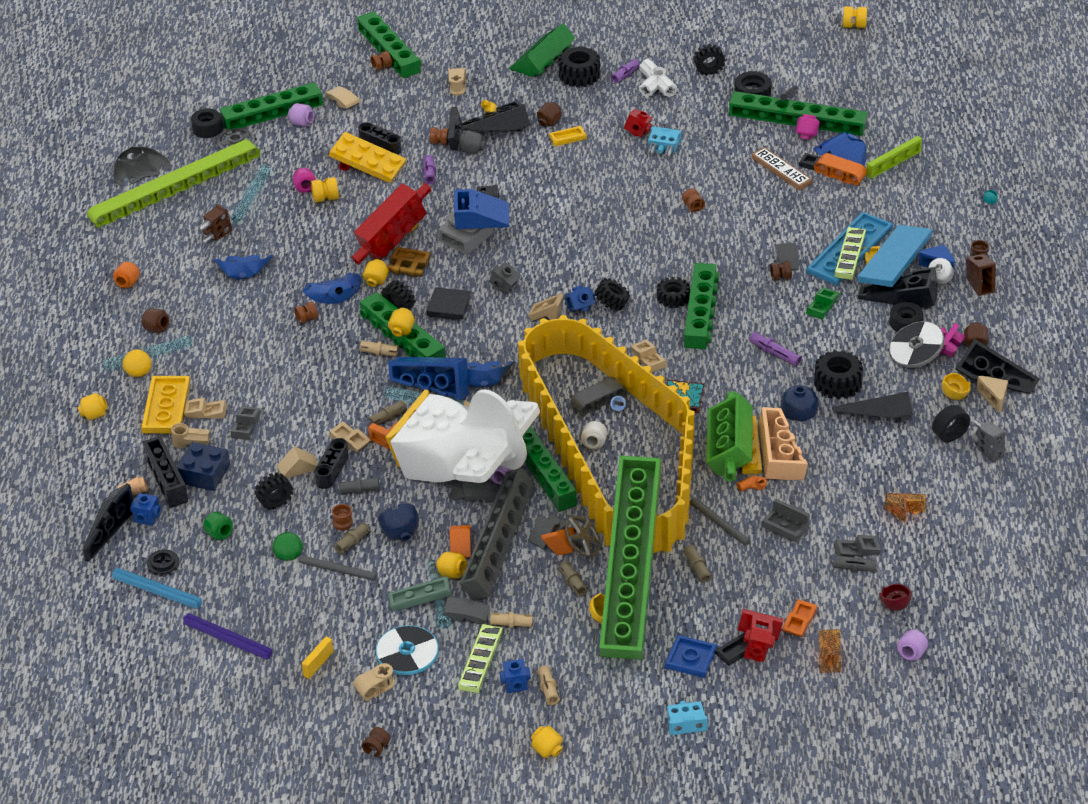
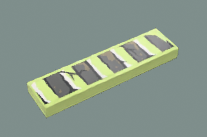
(850, 253)
(480, 658)

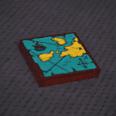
(692, 390)

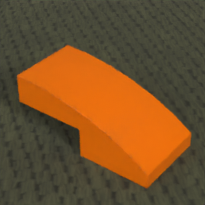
(799, 618)

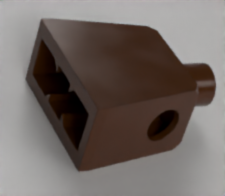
(978, 269)

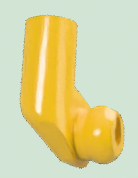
(488, 106)

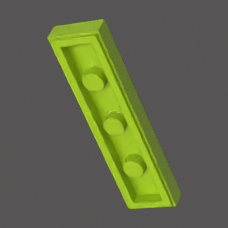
(894, 157)

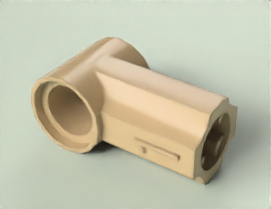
(185, 436)

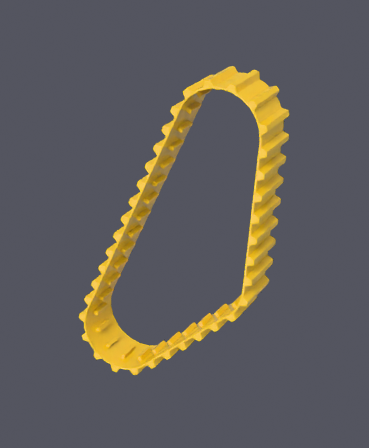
(579, 339)

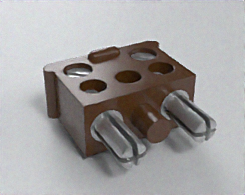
(215, 224)

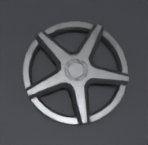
(234, 138)
(582, 536)

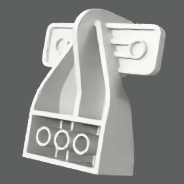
(461, 441)

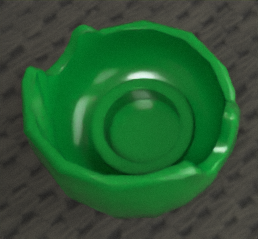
(287, 546)

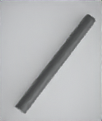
(719, 521)
(337, 567)

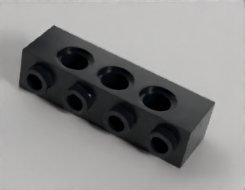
(165, 471)

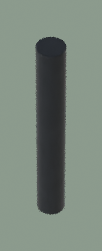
(788, 93)

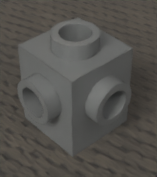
(504, 277)

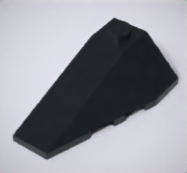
(507, 117)
(914, 288)
(984, 361)
(888, 406)
(110, 517)

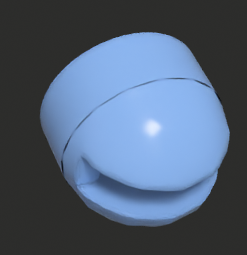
(618, 399)

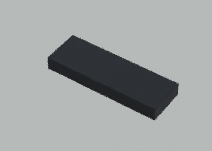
(453, 131)

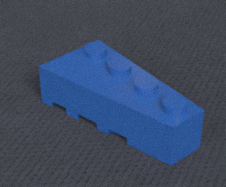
(435, 374)

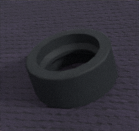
(945, 417)

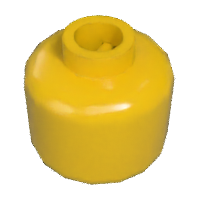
(375, 273)
(401, 322)
(93, 406)
(451, 565)
(547, 741)

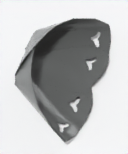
(139, 165)

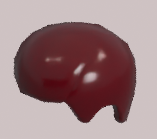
(895, 597)

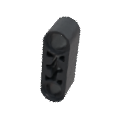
(380, 137)
(331, 463)

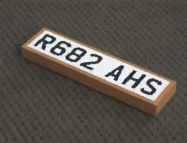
(781, 168)

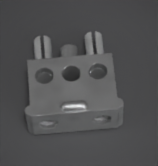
(989, 439)

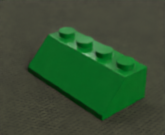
(544, 51)

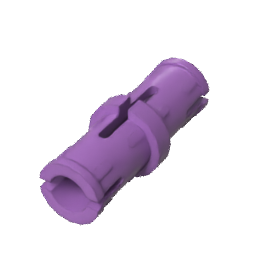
(625, 70)
(429, 169)

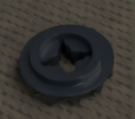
(156, 559)

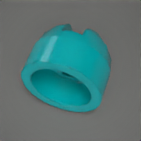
(990, 196)

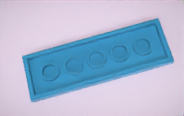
(895, 255)
(826, 263)

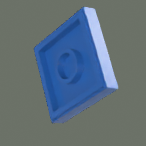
(690, 656)

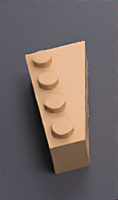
(778, 446)

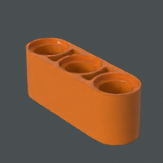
(840, 168)

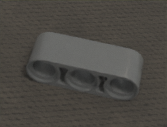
(597, 396)

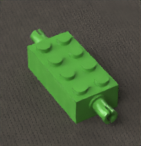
(729, 435)

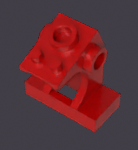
(758, 638)

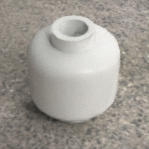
(944, 270)
(594, 435)

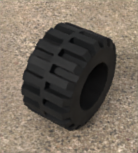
(579, 66)
(838, 374)

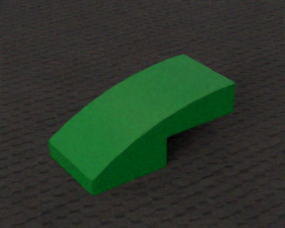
(823, 303)

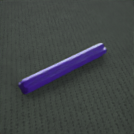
(227, 636)

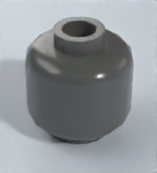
(471, 142)

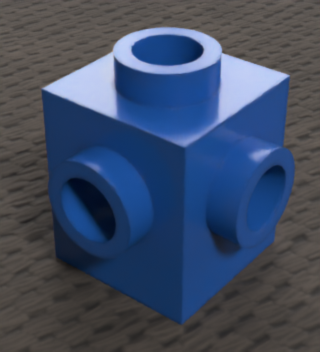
(580, 299)
(145, 509)
(515, 675)

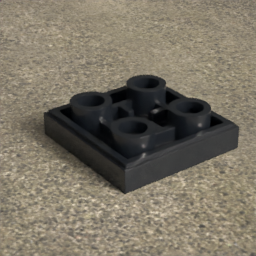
(448, 303)

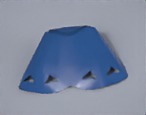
(845, 146)
(243, 267)
(318, 290)
(485, 374)

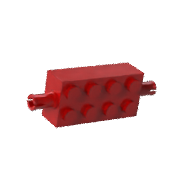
(390, 222)

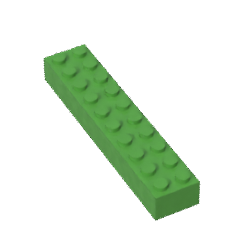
(630, 558)

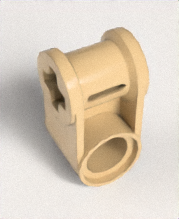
(457, 80)
(373, 683)

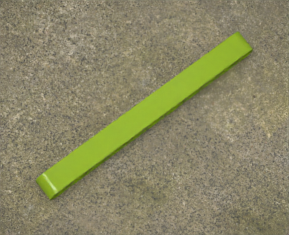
(172, 182)

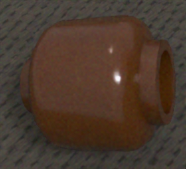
(549, 114)
(155, 320)
(976, 331)

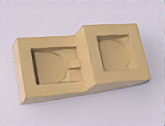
(342, 96)
(648, 355)
(201, 409)
(355, 438)

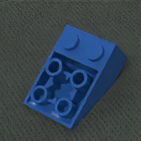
(479, 210)

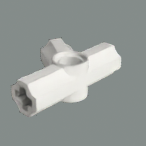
(655, 80)

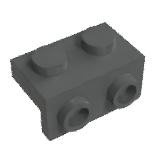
(787, 520)

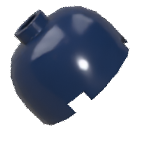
(799, 403)
(399, 523)

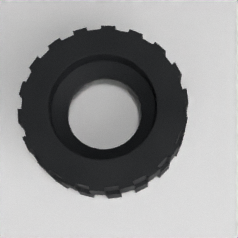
(753, 78)

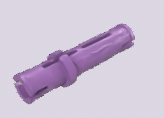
(769, 345)

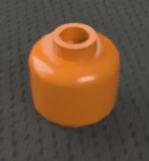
(126, 274)

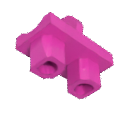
(954, 337)

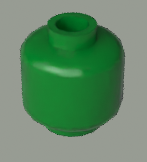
(218, 525)

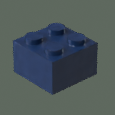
(203, 466)

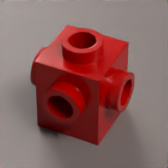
(638, 123)

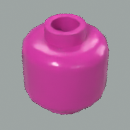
(807, 126)
(302, 179)

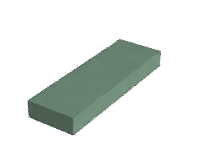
(419, 594)

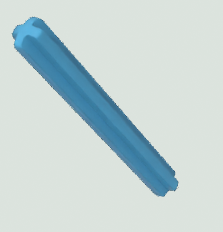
(157, 588)

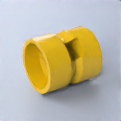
(860, 19)
(324, 190)

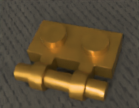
(409, 257)

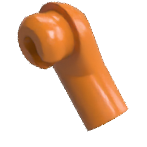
(753, 482)

